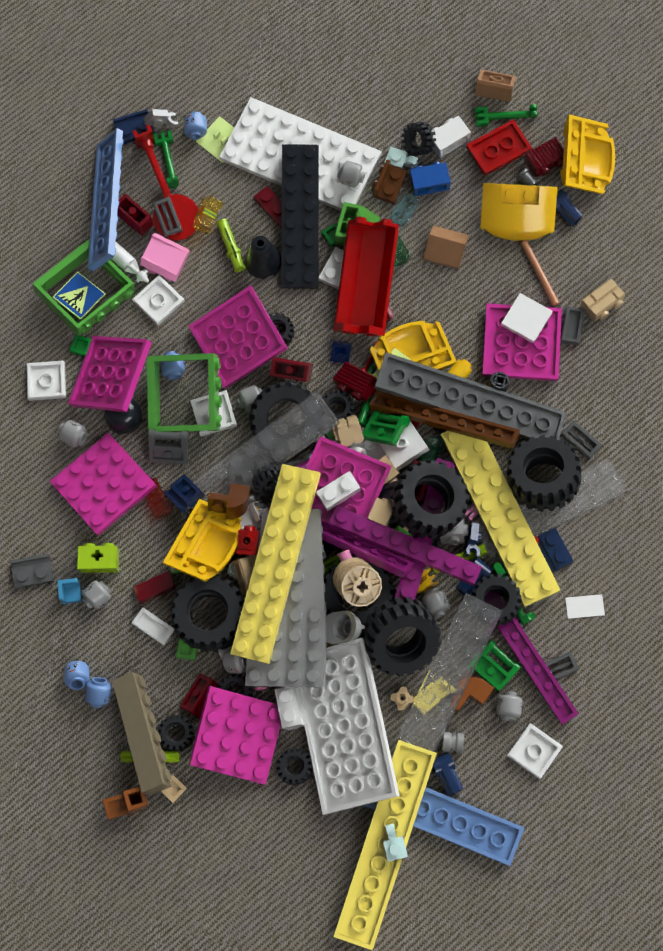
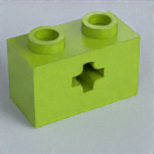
(107, 563)

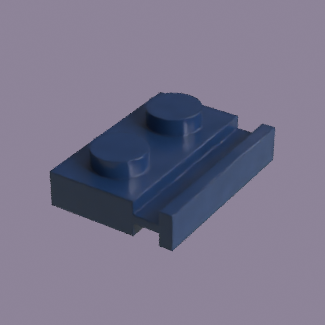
(130, 123)
(184, 493)
(554, 550)

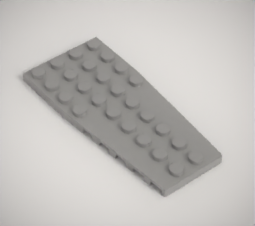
(302, 634)

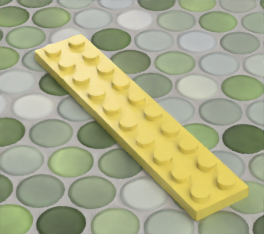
(502, 517)
(275, 564)
(374, 874)

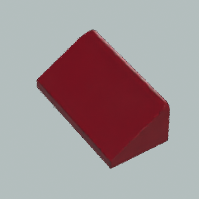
(154, 587)
(195, 698)

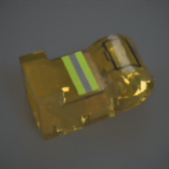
(207, 214)

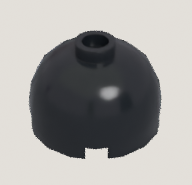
(124, 421)

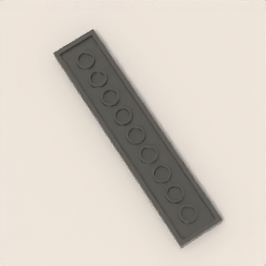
(457, 394)

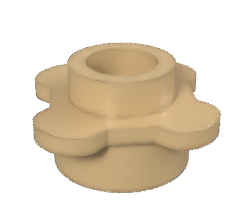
(401, 704)

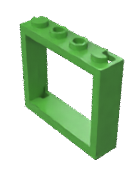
(65, 267)
(153, 392)

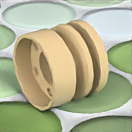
(352, 573)

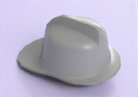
(343, 627)

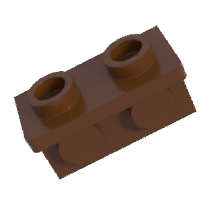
(389, 183)

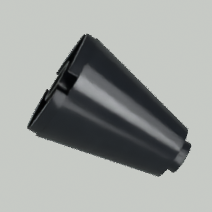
(262, 258)

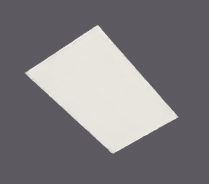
(585, 606)

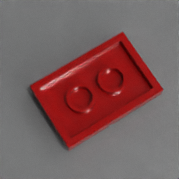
(499, 147)

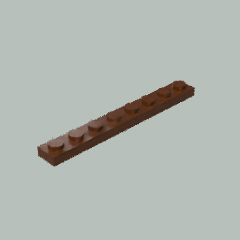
(446, 419)

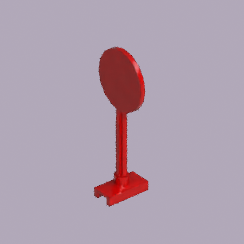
(183, 205)

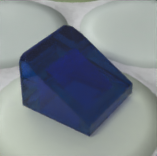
(341, 351)

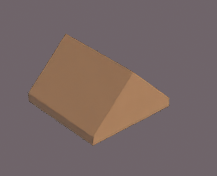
(495, 85)
(445, 247)

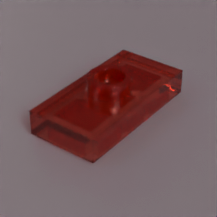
(158, 502)

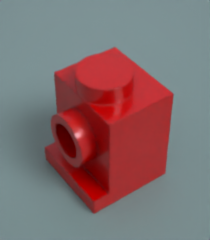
(252, 547)

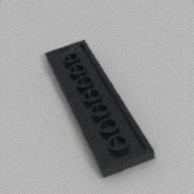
(300, 217)

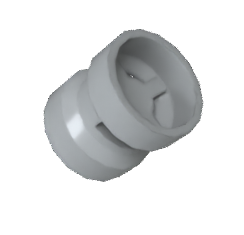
(453, 742)

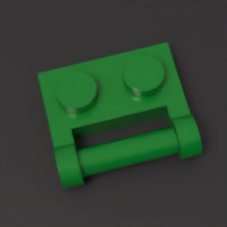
(382, 432)
(491, 671)

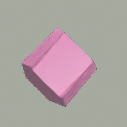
(164, 257)

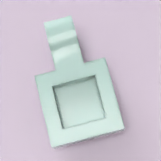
(400, 159)
(395, 846)

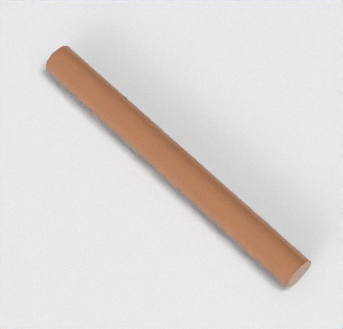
(539, 272)

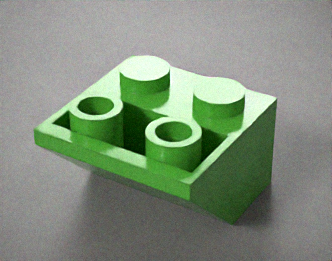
(350, 212)

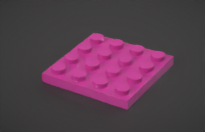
(239, 335)
(517, 356)
(109, 373)
(336, 460)
(103, 484)
(236, 735)

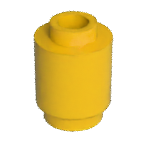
(461, 368)

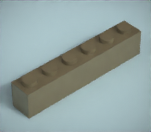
(142, 733)

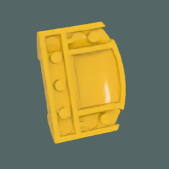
(587, 155)
(518, 211)
(419, 342)
(204, 543)

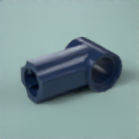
(566, 209)
(465, 588)
(445, 770)

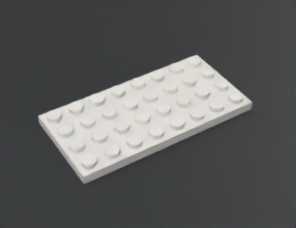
(258, 150)
(347, 732)

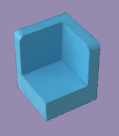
(69, 591)

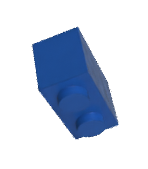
(430, 179)

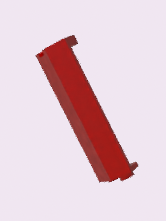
(366, 277)

